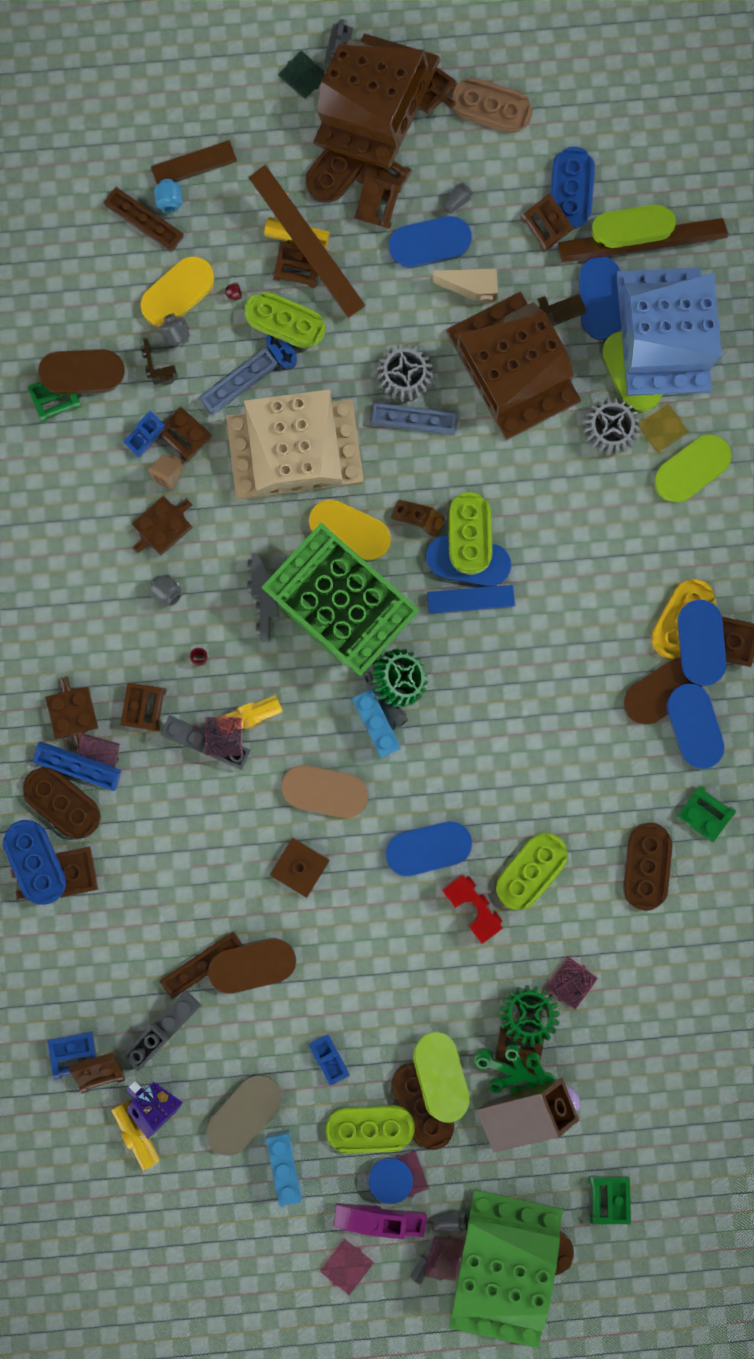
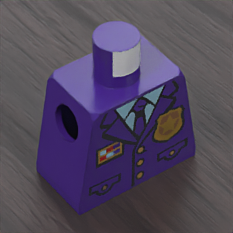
(151, 1107)

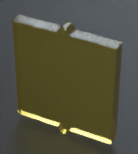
(663, 428)

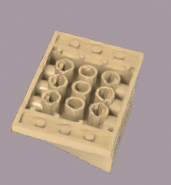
(294, 445)

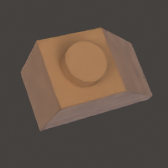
(167, 471)

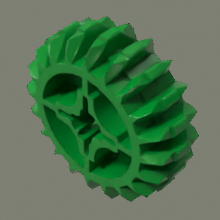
(410, 681)
(544, 1003)

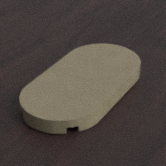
(244, 1115)

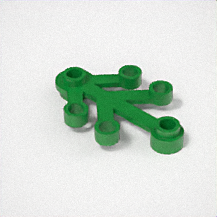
(516, 1074)

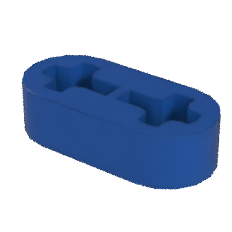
(277, 353)

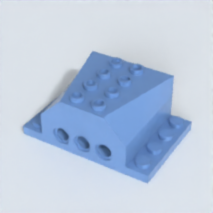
(668, 330)

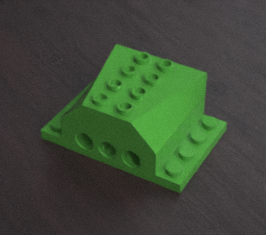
(340, 600)
(507, 1268)

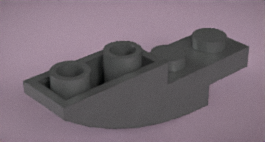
(267, 607)
(195, 739)
(161, 1030)

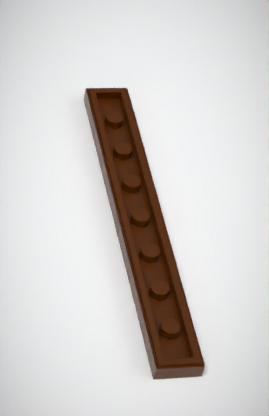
(682, 234)
(306, 241)

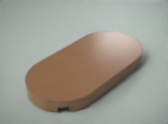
(491, 105)
(324, 791)

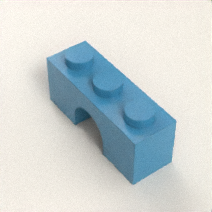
(376, 723)
(283, 1168)

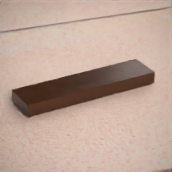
(195, 162)
(143, 219)
(196, 968)

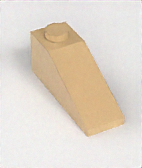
(471, 283)

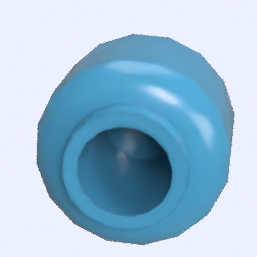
(168, 196)

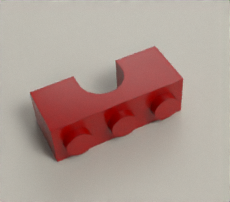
(486, 923)

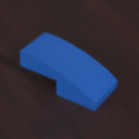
(145, 434)
(329, 1059)

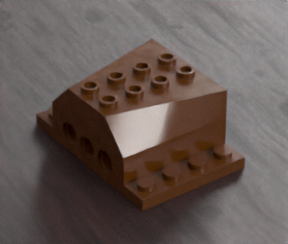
(372, 98)
(516, 364)

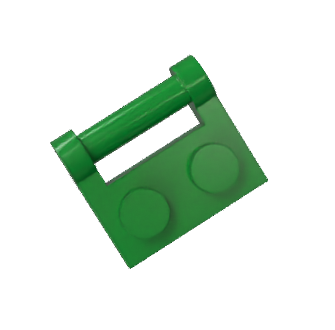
(42, 396)
(703, 820)
(617, 1200)

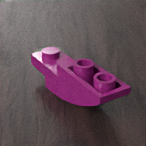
(379, 1222)

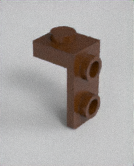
(418, 515)

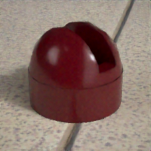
(233, 291)
(198, 653)

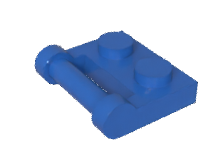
(70, 1048)

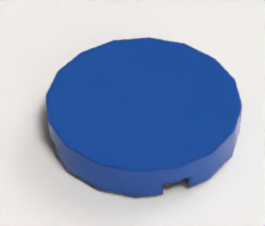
(390, 1180)

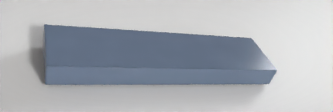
(239, 381)
(413, 418)

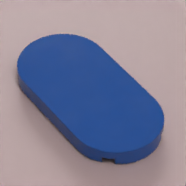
(573, 184)
(430, 242)
(600, 297)
(439, 563)
(701, 643)
(695, 726)
(428, 848)
(34, 862)

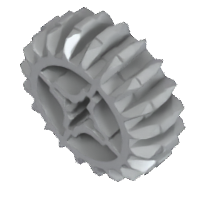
(412, 369)
(606, 420)

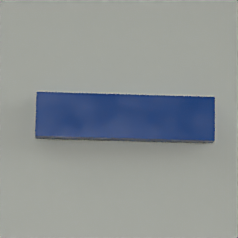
(471, 599)
(77, 766)

